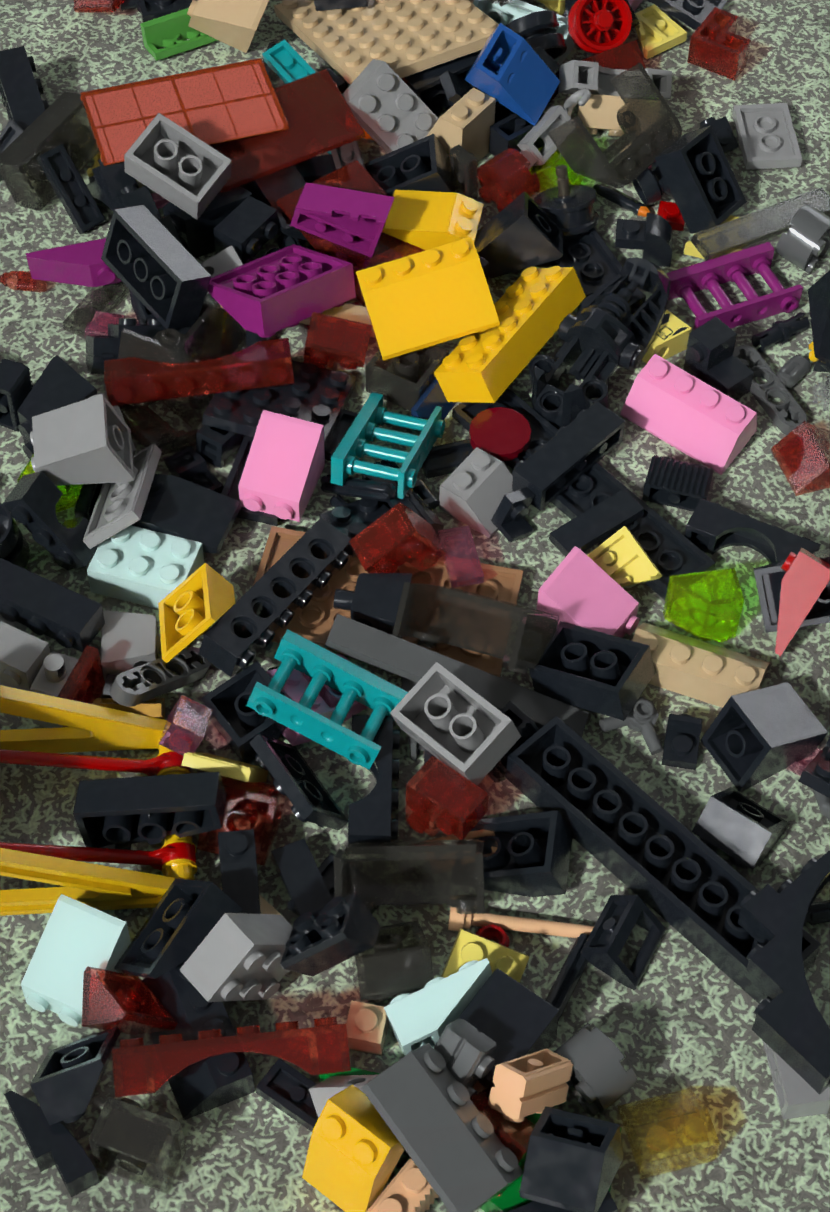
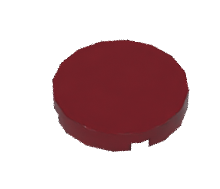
(500, 433)

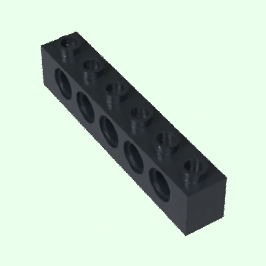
(275, 598)

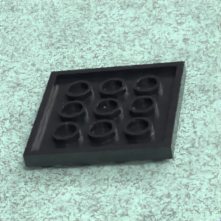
(315, 396)

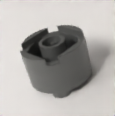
(806, 238)
(596, 1069)

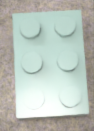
(142, 565)

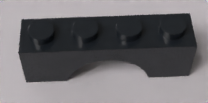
(719, 527)
(371, 816)

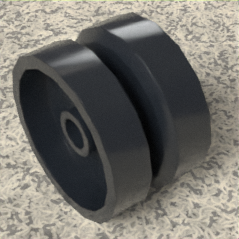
(540, 31)

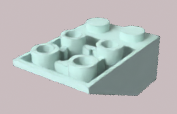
(425, 1013)

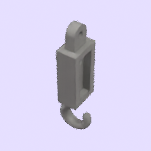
(551, 119)

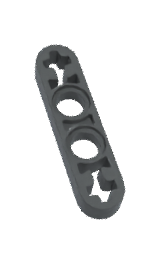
(763, 392)
(156, 670)

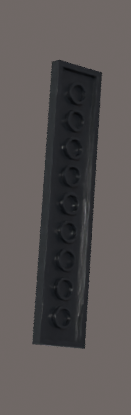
(660, 540)

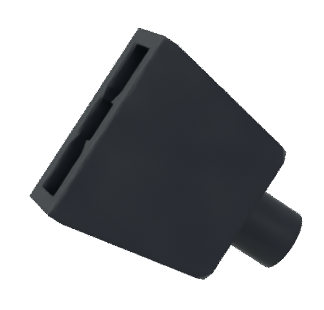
(374, 599)

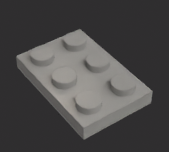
(766, 136)

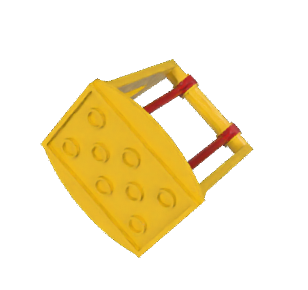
(88, 730)

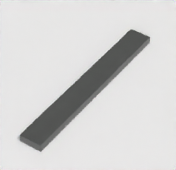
(414, 661)

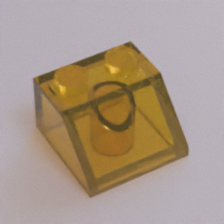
(669, 1132)

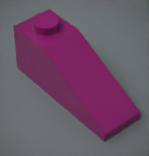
(72, 264)

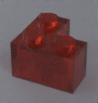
(717, 45)
(336, 340)
(397, 539)
(443, 801)

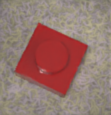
(672, 214)

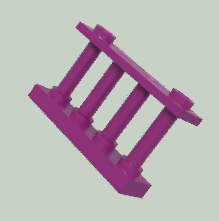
(734, 268)

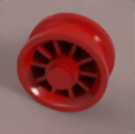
(599, 24)

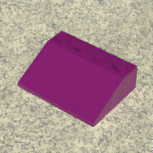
(283, 289)

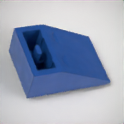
(513, 74)

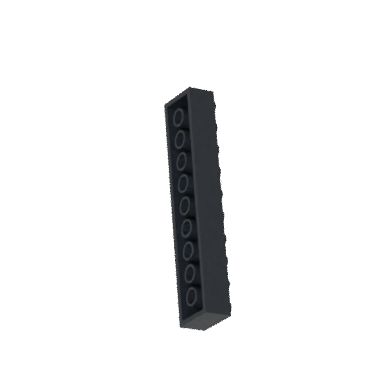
(642, 846)

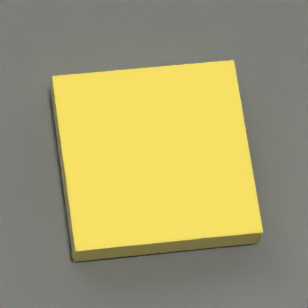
(226, 767)

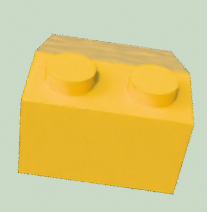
(432, 218)
(193, 609)
(351, 1152)

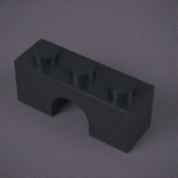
(34, 506)

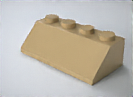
(699, 667)

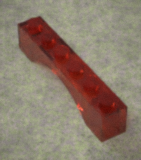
(143, 380)
(147, 1067)

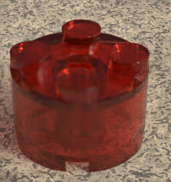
(506, 178)

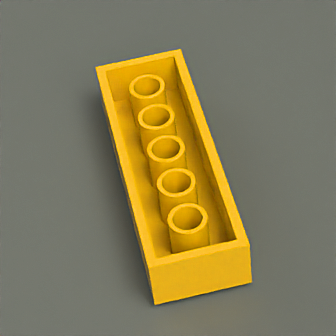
(528, 318)

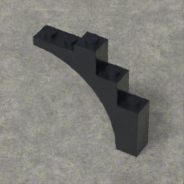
(121, 190)
(788, 1015)

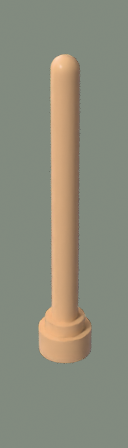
(515, 923)

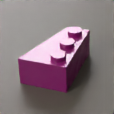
(342, 216)

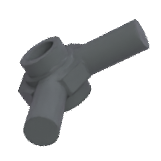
(641, 719)

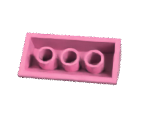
(689, 414)

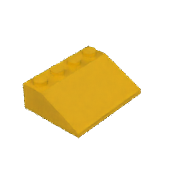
(427, 298)

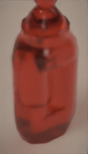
(23, 282)

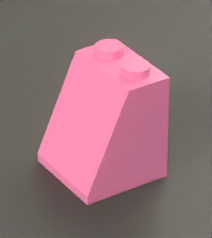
(282, 466)
(588, 597)

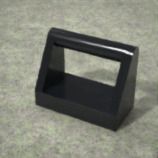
(612, 933)

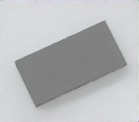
(122, 502)

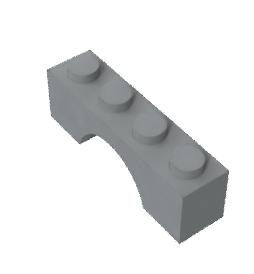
(590, 75)

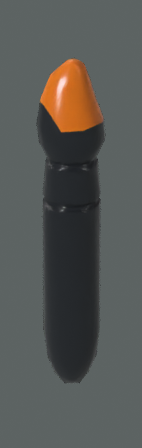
(637, 208)

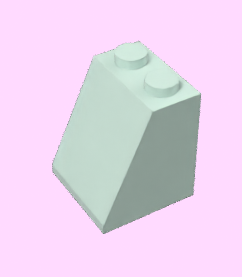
(71, 942)

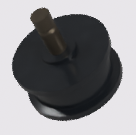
(569, 204)

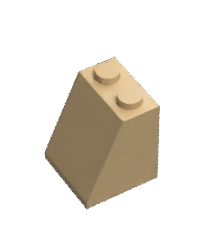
(228, 20)
(467, 124)

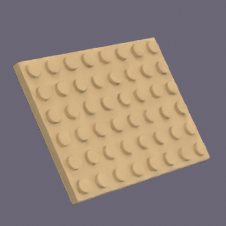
(400, 32)

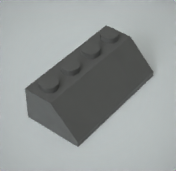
(443, 1130)

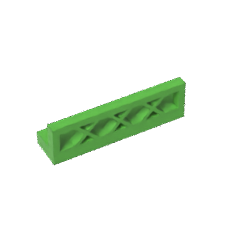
(171, 33)

